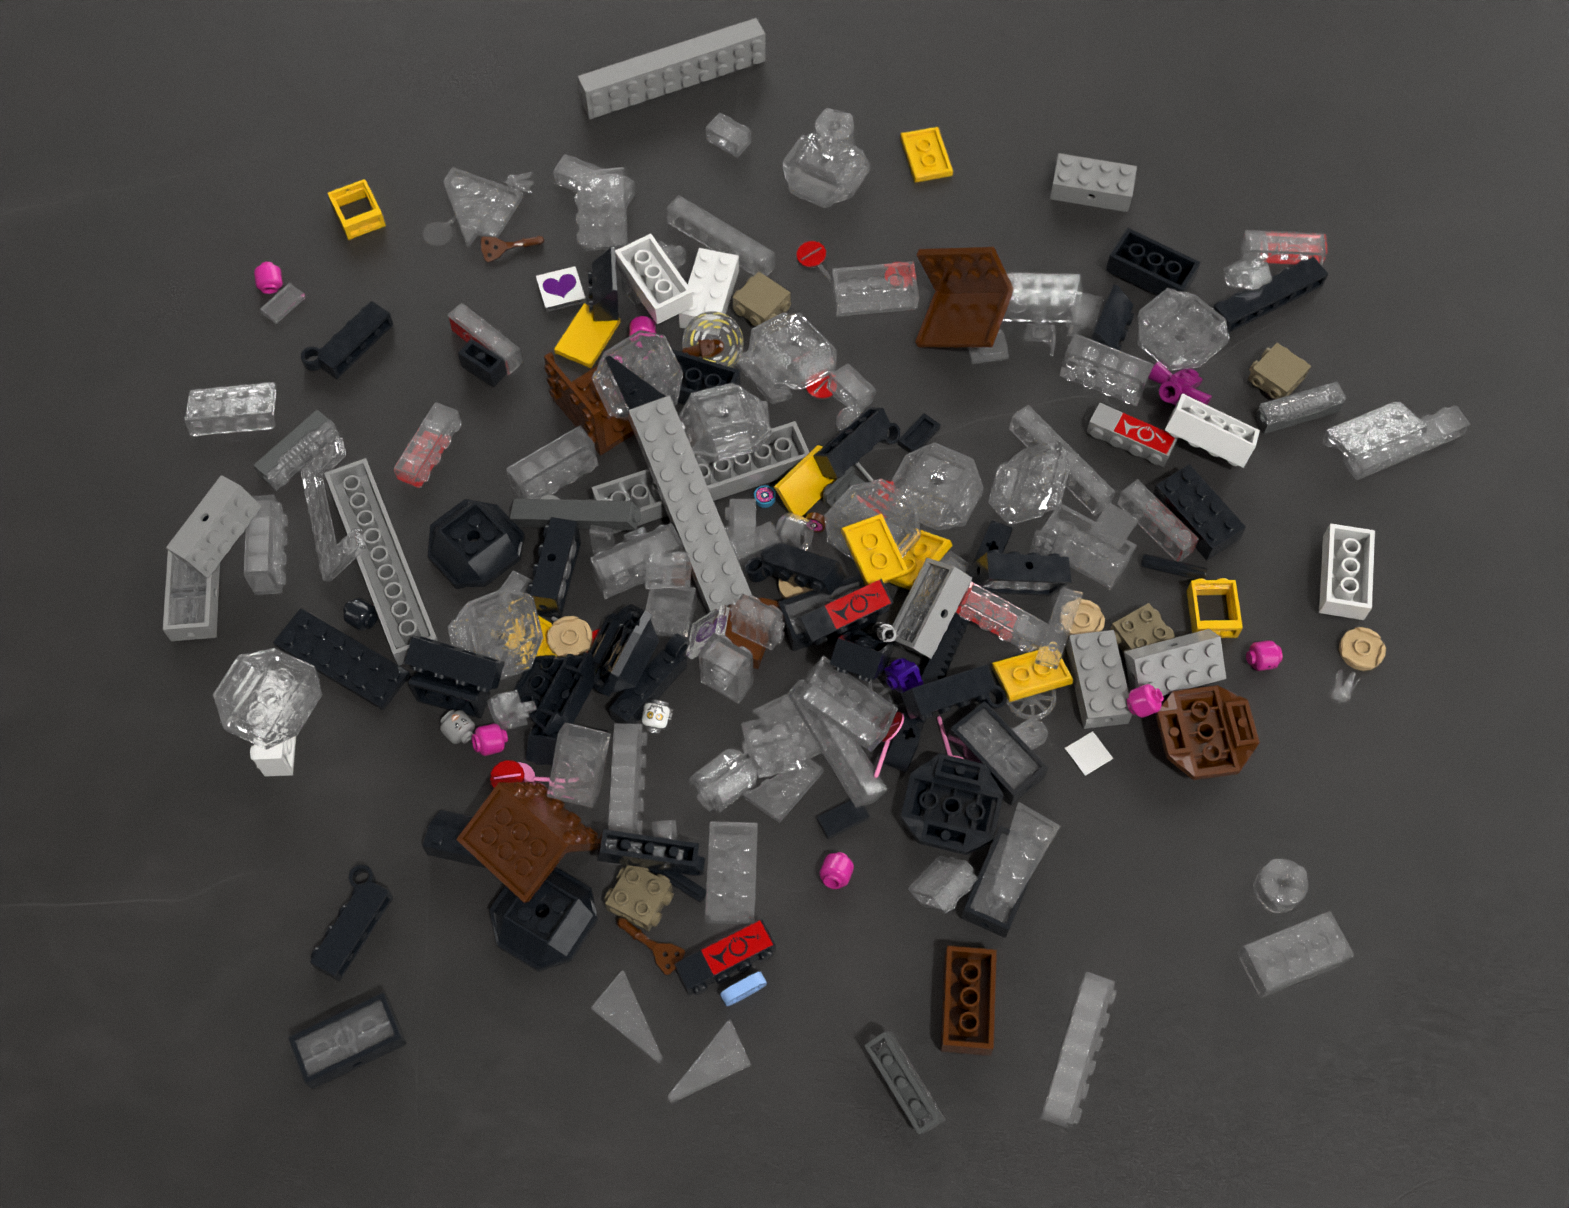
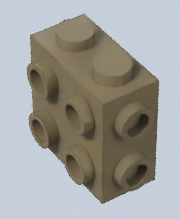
(761, 299)
(1278, 371)
(1141, 629)
(639, 896)

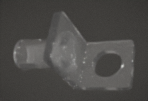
(1041, 332)

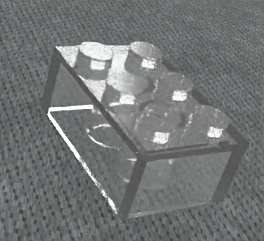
(726, 667)
(578, 765)

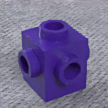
(903, 675)

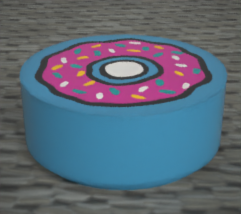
(765, 496)

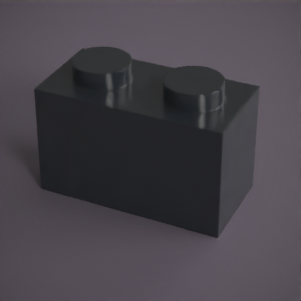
(482, 362)

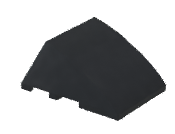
(557, 688)

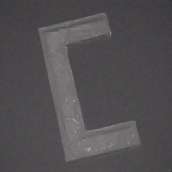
(332, 556)

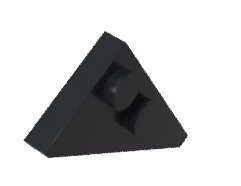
(632, 387)

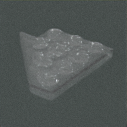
(480, 204)

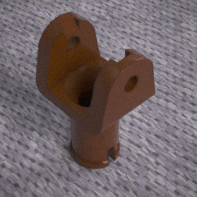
(705, 348)

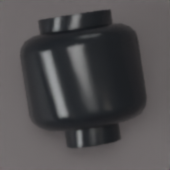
(360, 614)

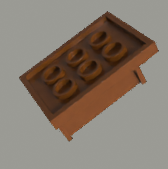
(967, 299)
(583, 408)
(524, 835)

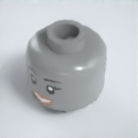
(457, 726)

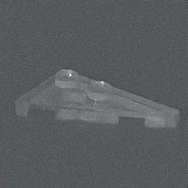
(621, 1010)
(719, 1060)

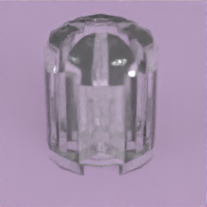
(724, 780)

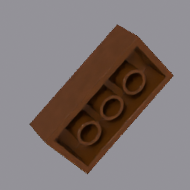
(968, 1000)

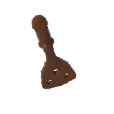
(503, 246)
(657, 948)

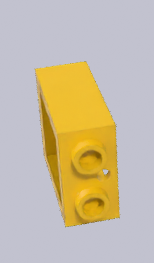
(364, 222)
(1224, 628)

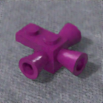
(1177, 384)

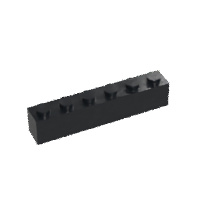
(1283, 289)

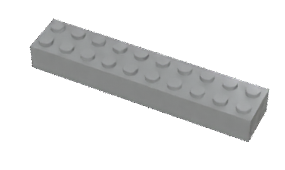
(672, 68)
(722, 478)
(688, 503)
(383, 559)

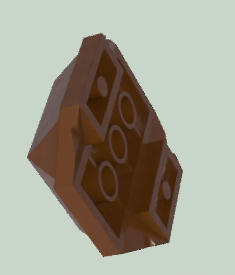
(1222, 717)

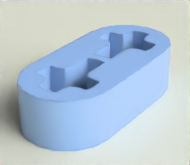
(743, 988)

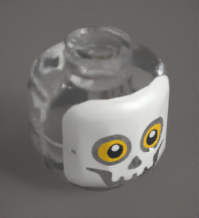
(656, 716)

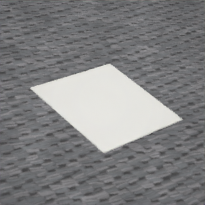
(1089, 753)

